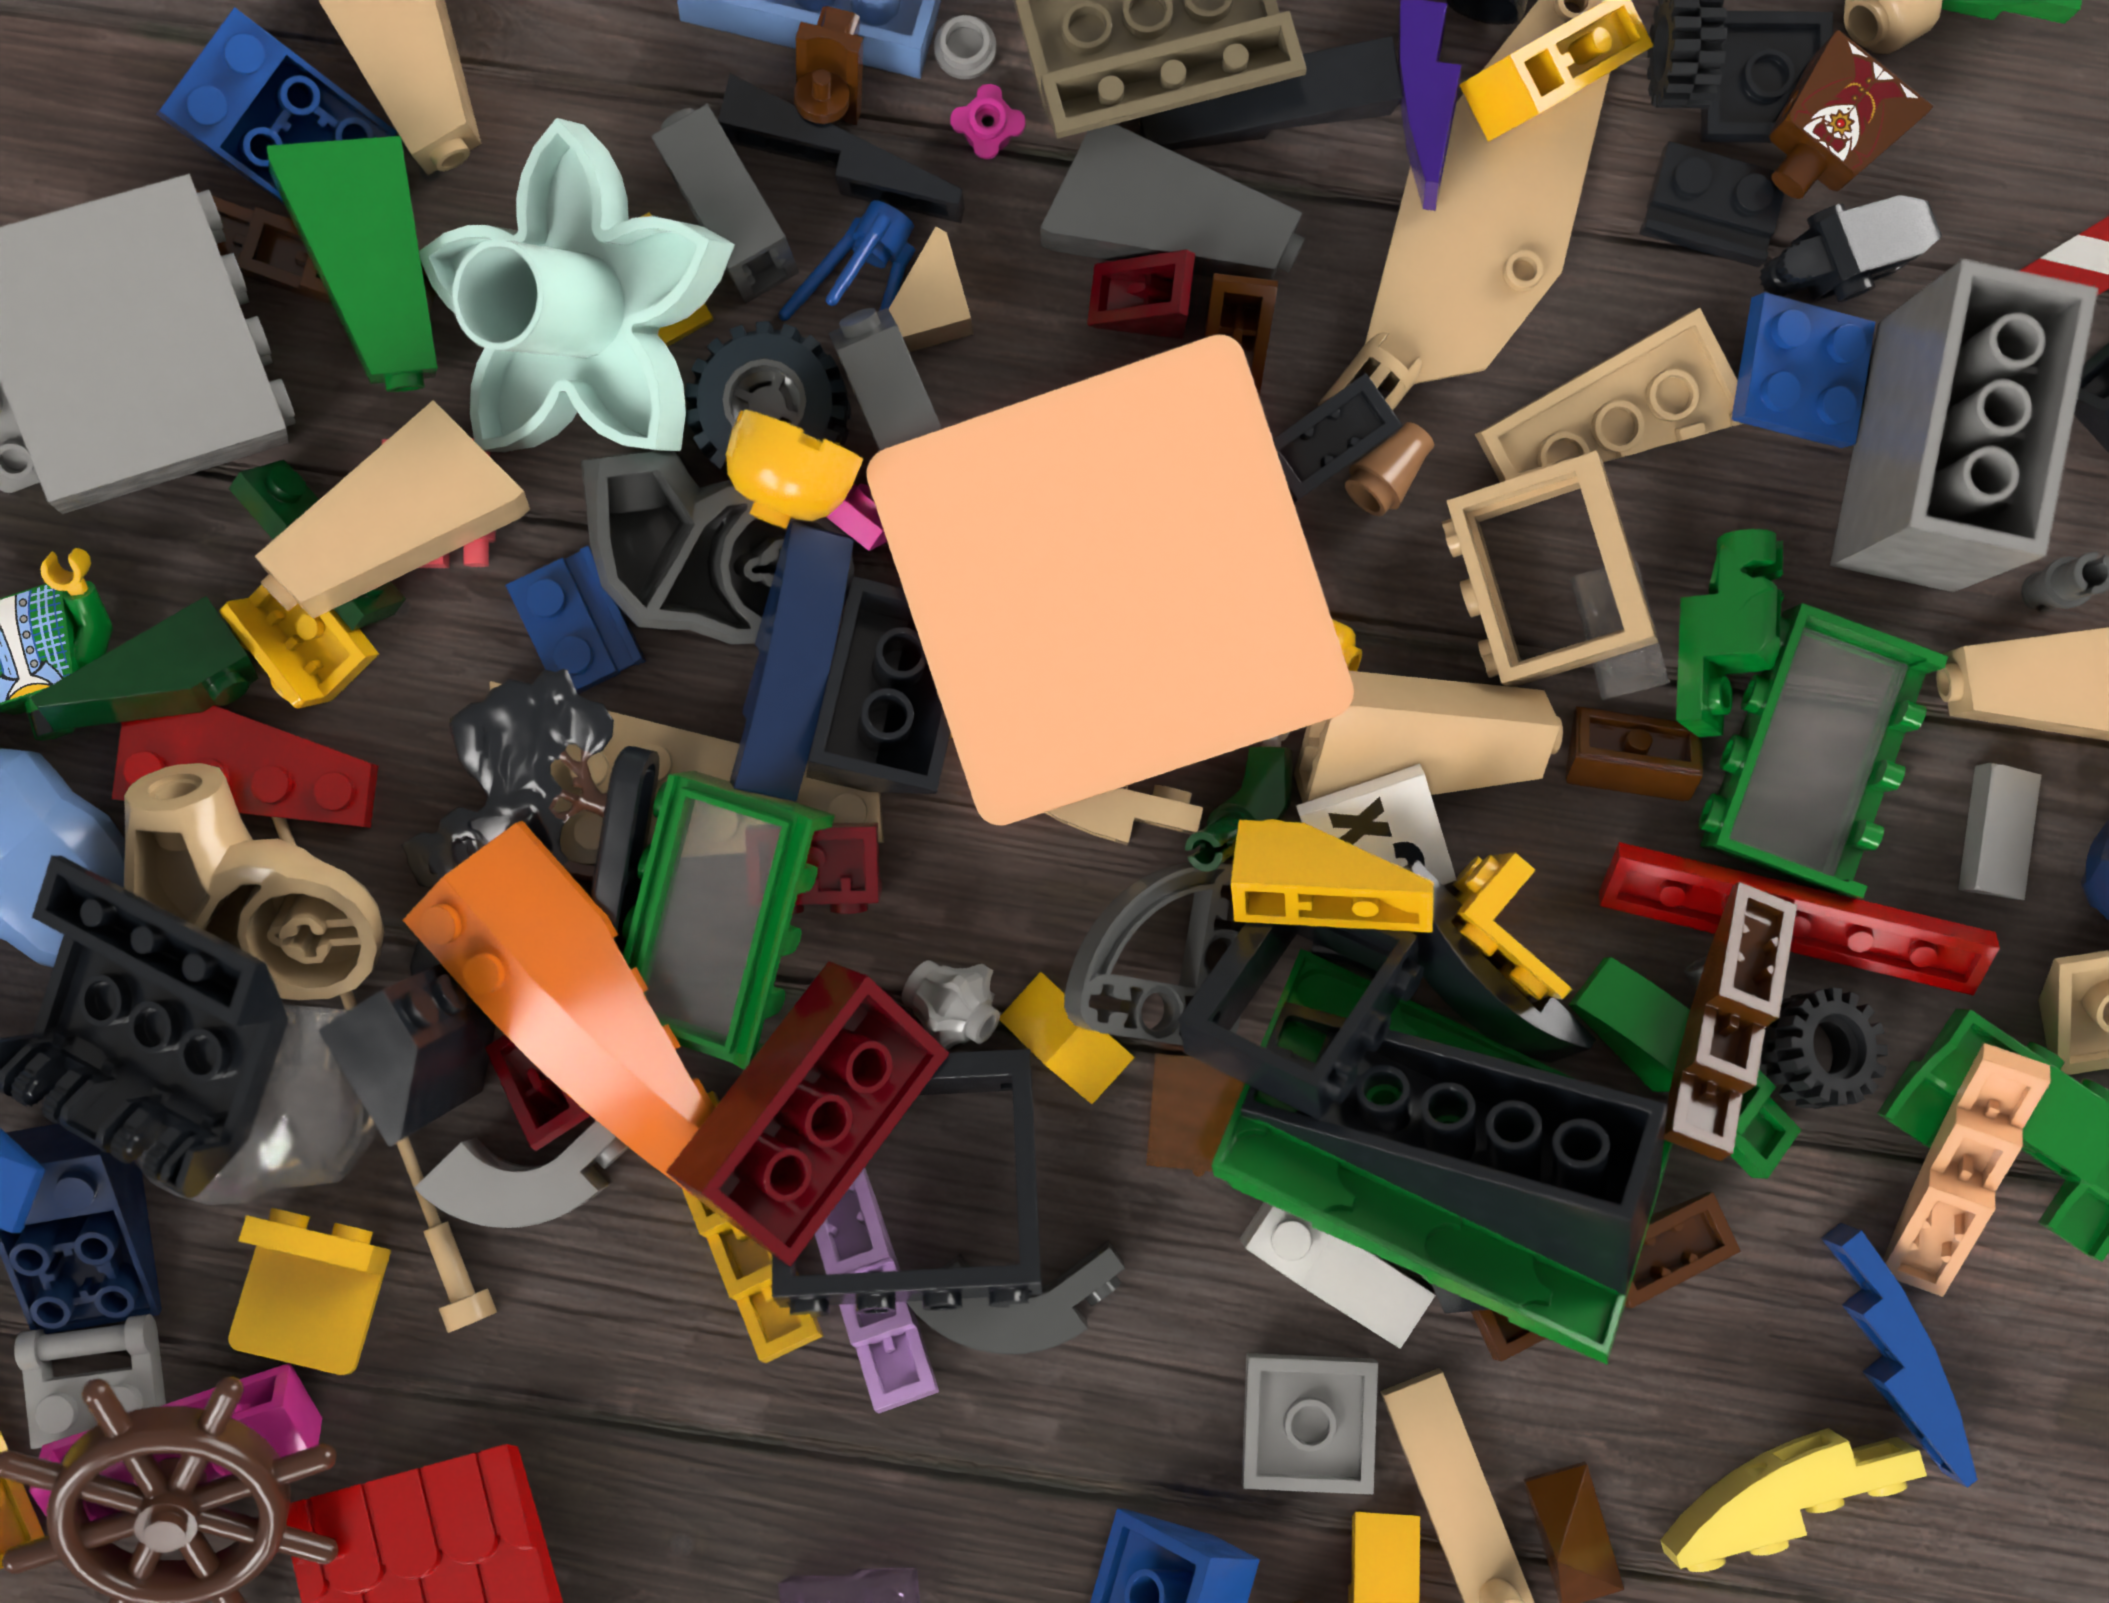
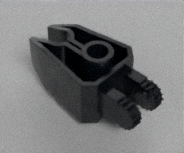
(1852, 248)

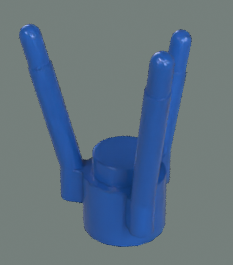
(874, 239)

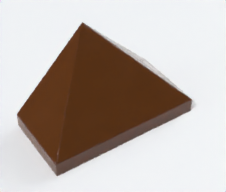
(1573, 1534)

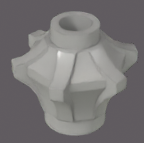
(952, 1002)

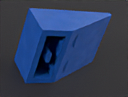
(258, 94)

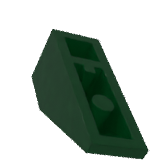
(162, 672)

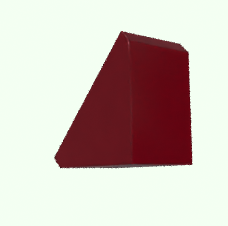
(1143, 294)
(536, 1100)

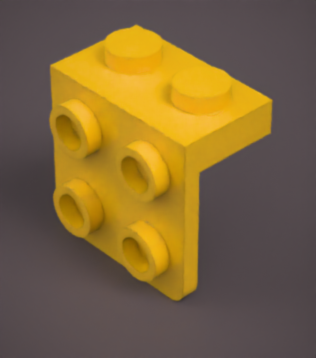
(1483, 892)
(307, 1292)

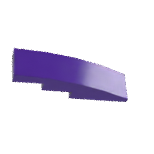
(1428, 93)

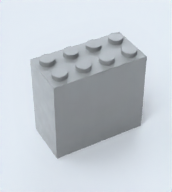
(132, 345)
(1965, 428)

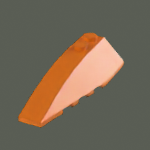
(560, 989)

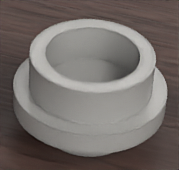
(965, 47)

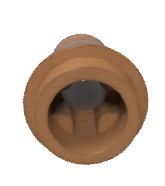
(1387, 472)

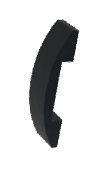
(1485, 996)

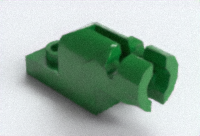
(1729, 628)

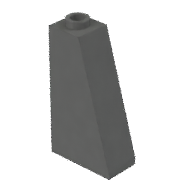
(1145, 200)

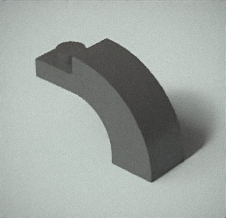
(1031, 1326)

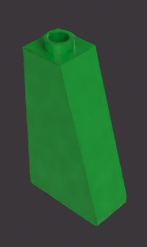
(362, 239)

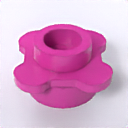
(991, 139)

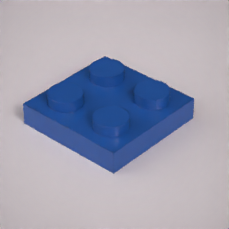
(1803, 370)

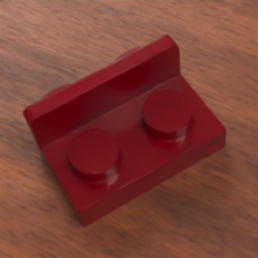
(846, 868)

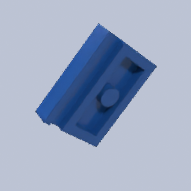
(575, 621)

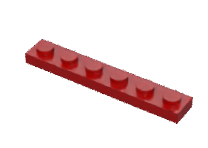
(1824, 925)

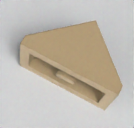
(932, 299)

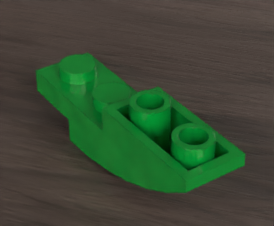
(1647, 1032)

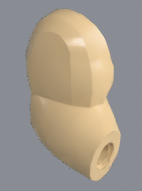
(262, 896)

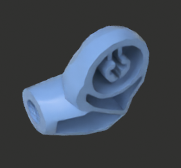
(40, 821)

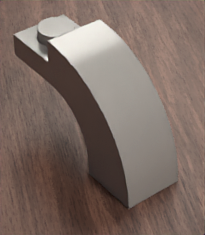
(501, 1194)

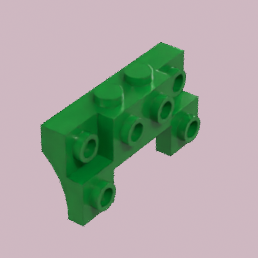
(2063, 1133)

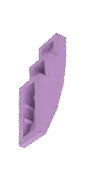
(888, 1343)

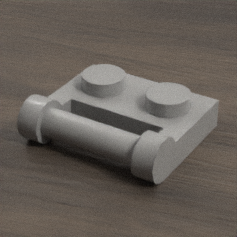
(57, 1404)

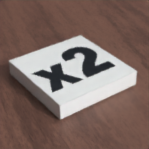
(1388, 819)

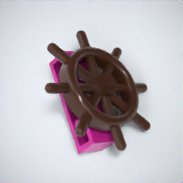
(164, 1479)

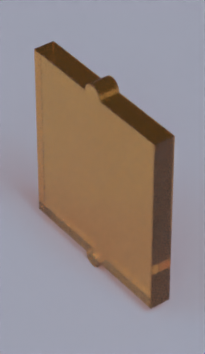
(1188, 1112)

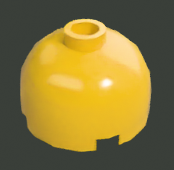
(787, 470)

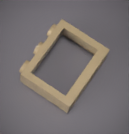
(1482, 590)

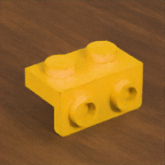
(302, 655)

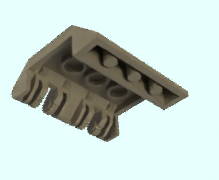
(1144, 57)

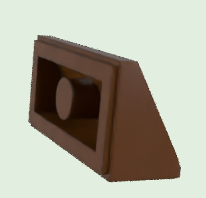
(1633, 754)

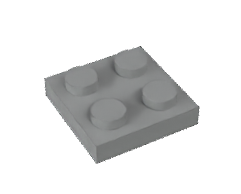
(1309, 1423)

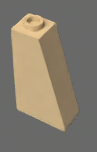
(414, 72)
(392, 514)
(2033, 683)
(1453, 729)

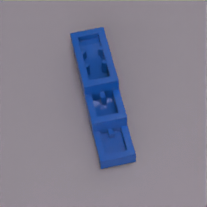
(1909, 1368)

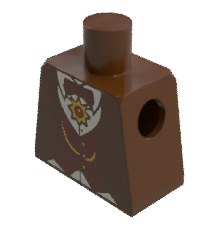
(1841, 118)

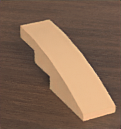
(1965, 1169)

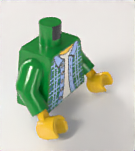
(49, 636)

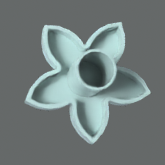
(575, 303)

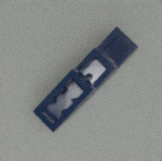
(793, 661)

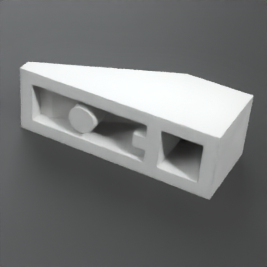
(1339, 1273)

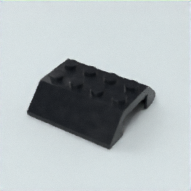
(145, 1032)

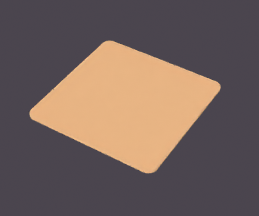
(1110, 581)

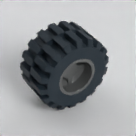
(769, 375)

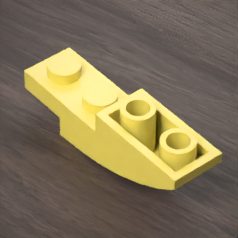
(1761, 1500)

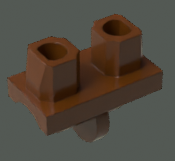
(829, 68)

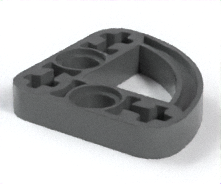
(1115, 927)

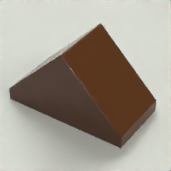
(1243, 311)

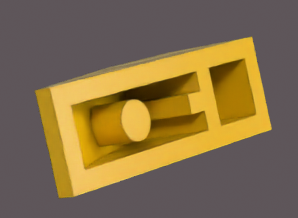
(1555, 66)
(1314, 879)

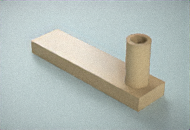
(1455, 1491)

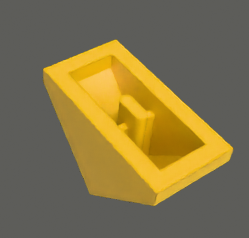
(1076, 1055)

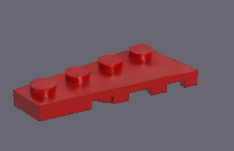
(264, 766)

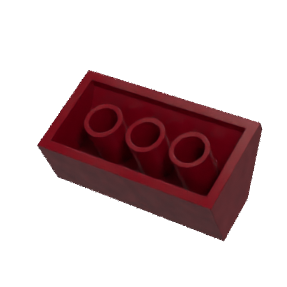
(809, 1111)

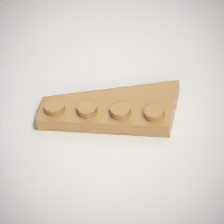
(1634, 401)

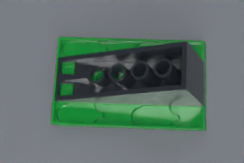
(1458, 1162)

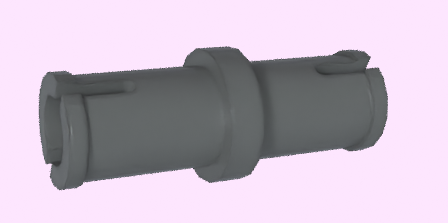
(2067, 582)

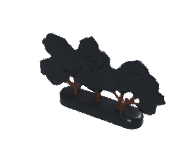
(510, 752)

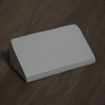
(1999, 831)

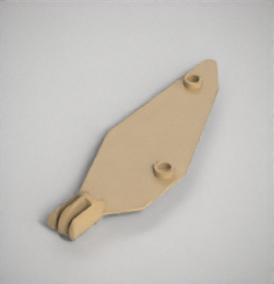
(1494, 245)

